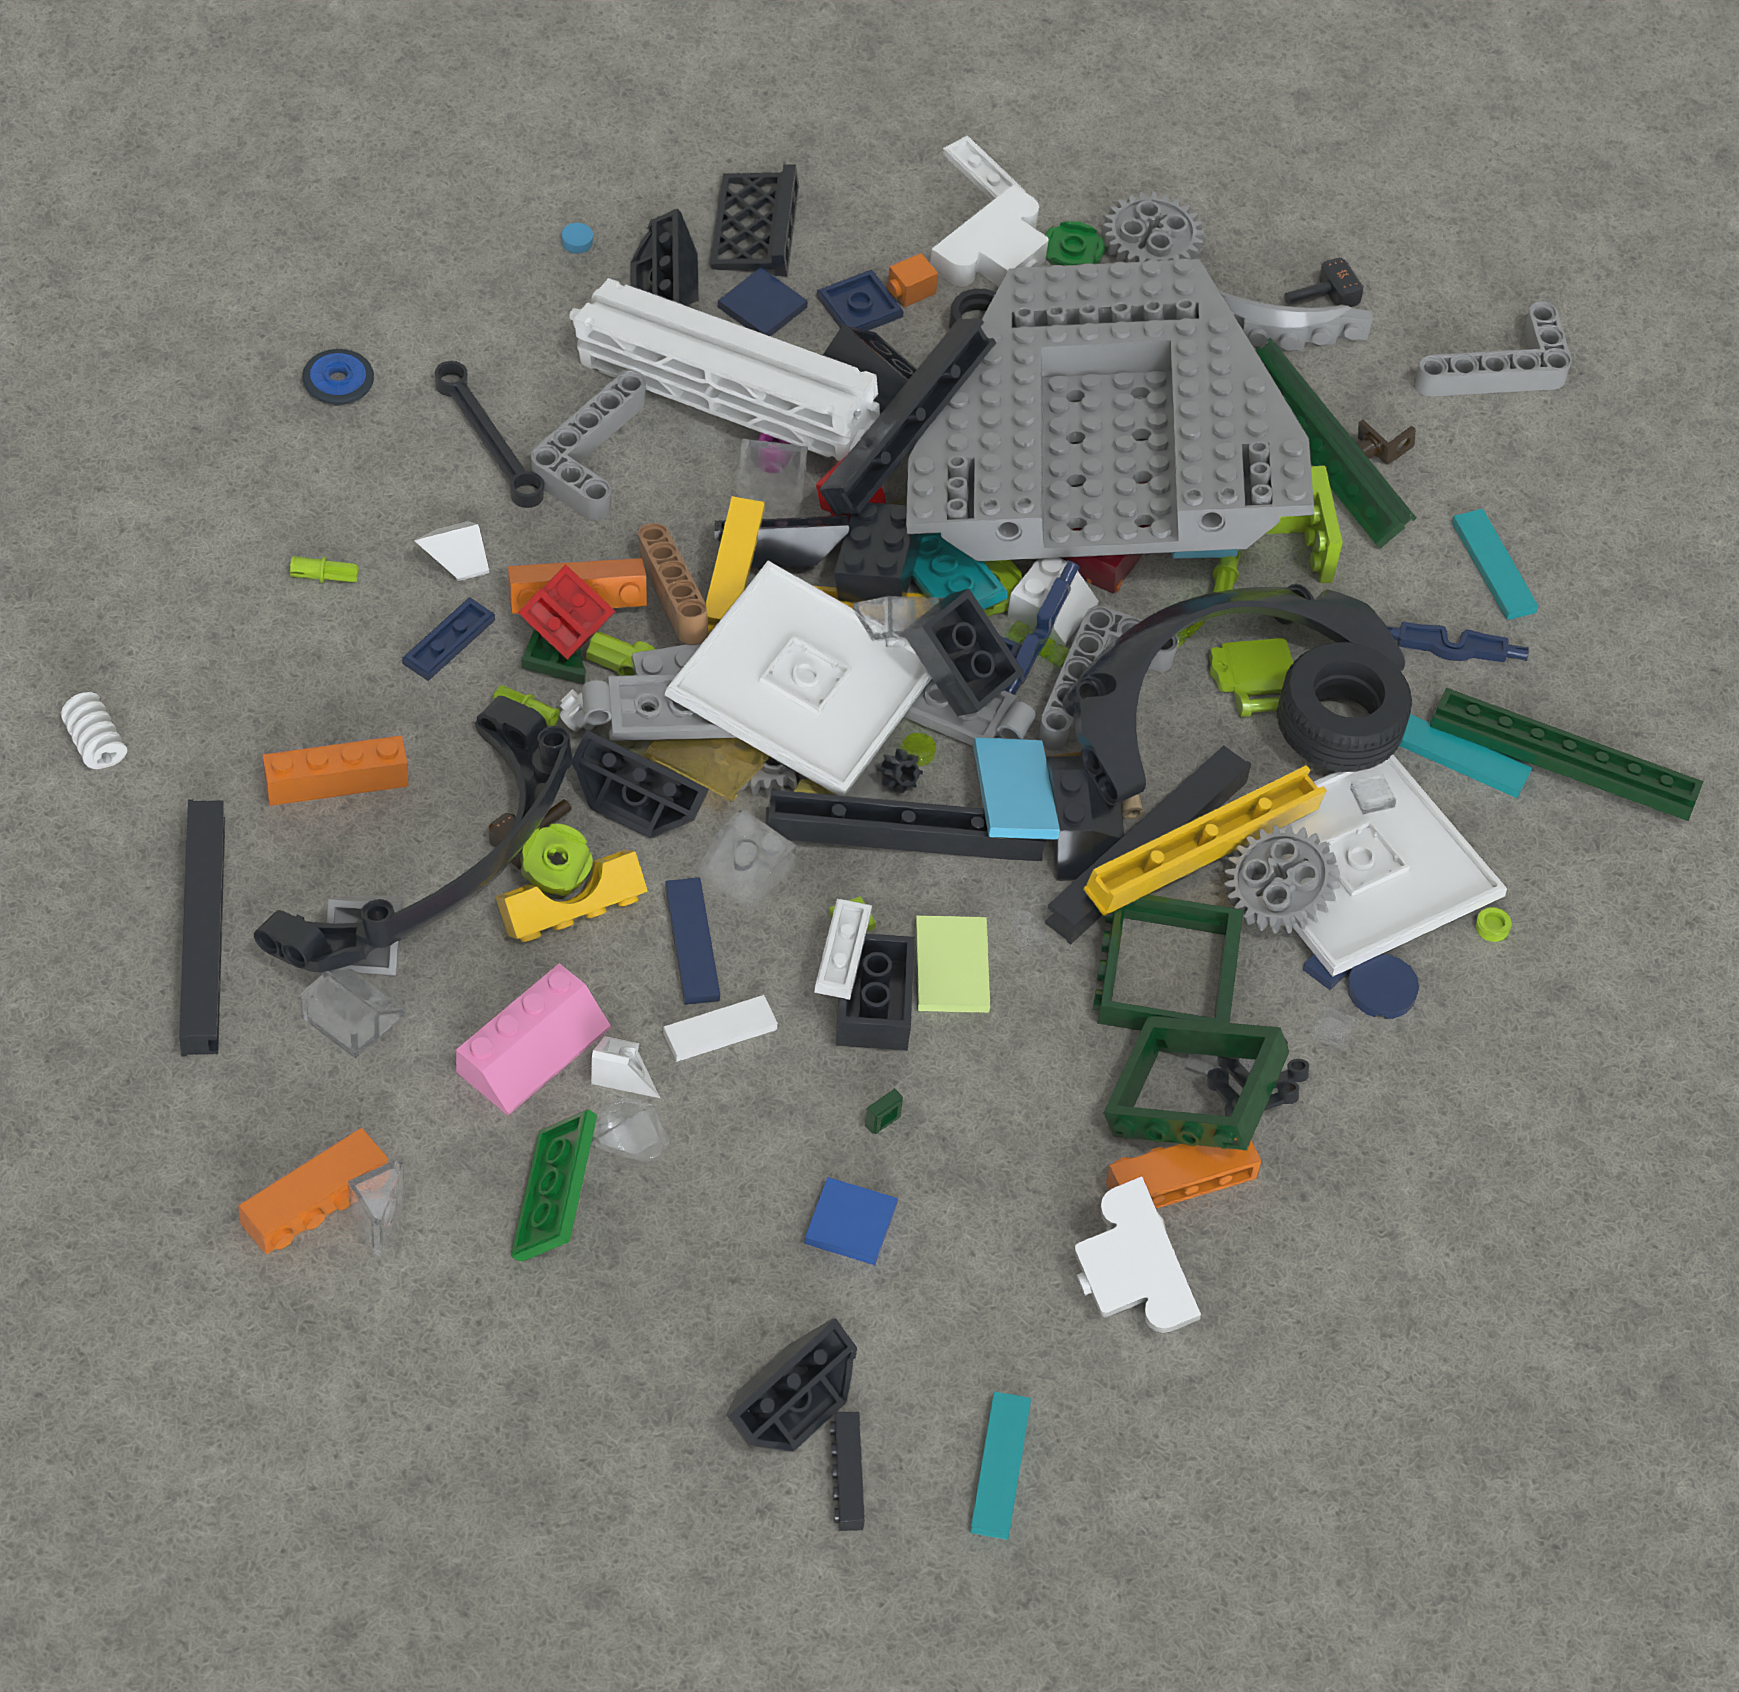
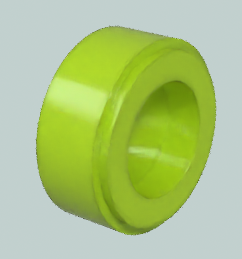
(1493, 924)

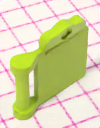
(1251, 669)

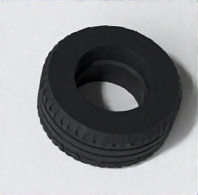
(1337, 740)

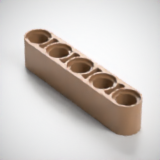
(673, 584)

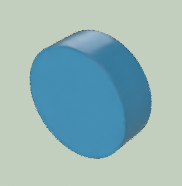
(577, 238)

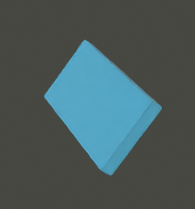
(1016, 788)

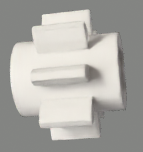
(573, 712)

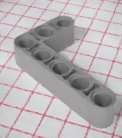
(1538, 368)
(560, 454)
(1096, 632)

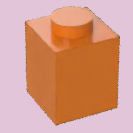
(912, 280)

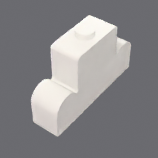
(993, 241)
(1135, 1262)

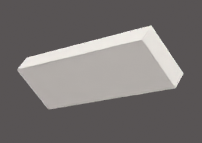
(979, 167)
(843, 949)
(720, 1028)

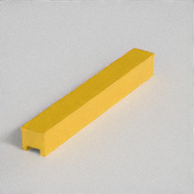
(1203, 840)

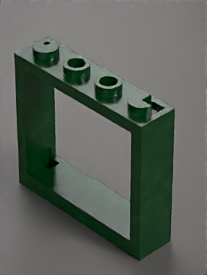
(1176, 914)
(1199, 1037)

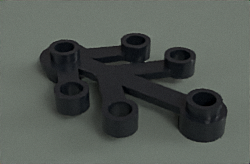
(1286, 1084)

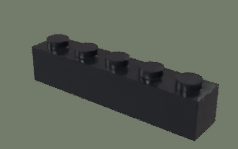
(847, 1471)

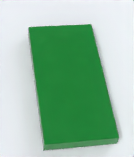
(554, 1186)

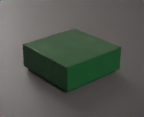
(884, 1111)

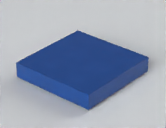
(851, 1221)

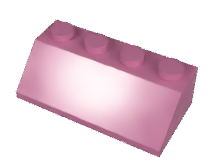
(531, 1039)

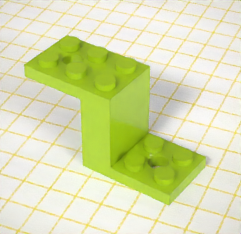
(1320, 529)

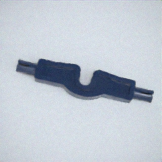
(1046, 620)
(1471, 643)

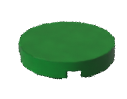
(1082, 248)

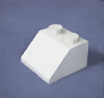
(1033, 590)

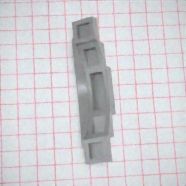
(1296, 325)

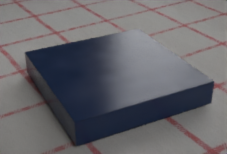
(860, 302)
(762, 303)

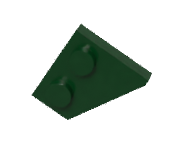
(546, 659)

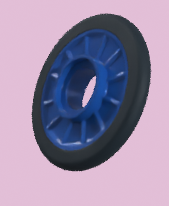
(352, 364)

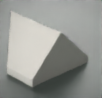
(457, 549)
(620, 1067)

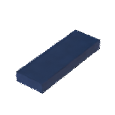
(448, 639)

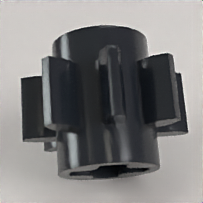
(900, 770)

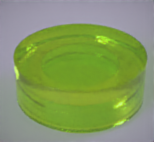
(921, 746)

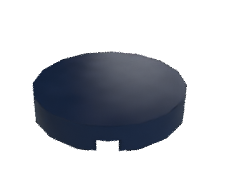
(1383, 986)

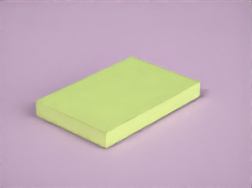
(952, 964)

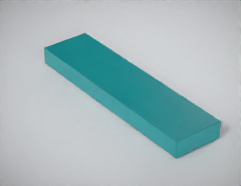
(1494, 564)
(1465, 757)
(1000, 1465)

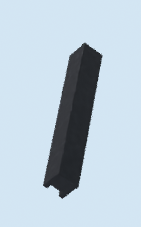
(907, 417)
(1198, 795)
(892, 826)
(202, 928)

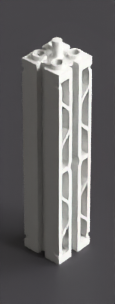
(727, 369)

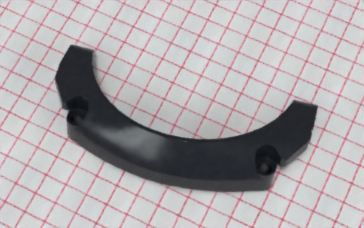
(1114, 679)
(539, 763)

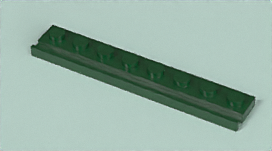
(1347, 466)
(1567, 754)

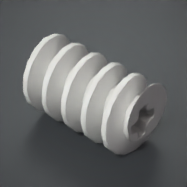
(93, 731)

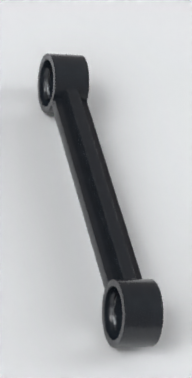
(489, 434)

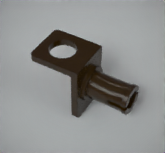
(1375, 445)

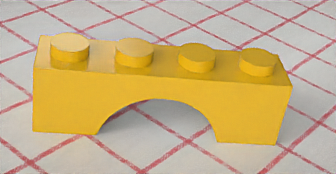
(612, 881)

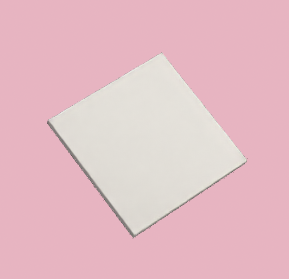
(800, 680)
(1397, 869)

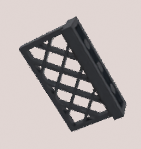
(781, 216)

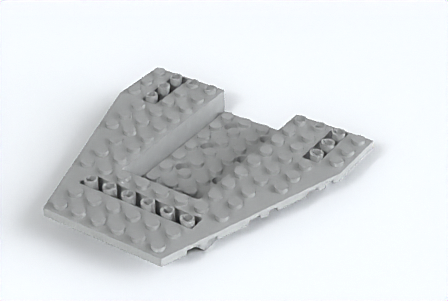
(1218, 432)

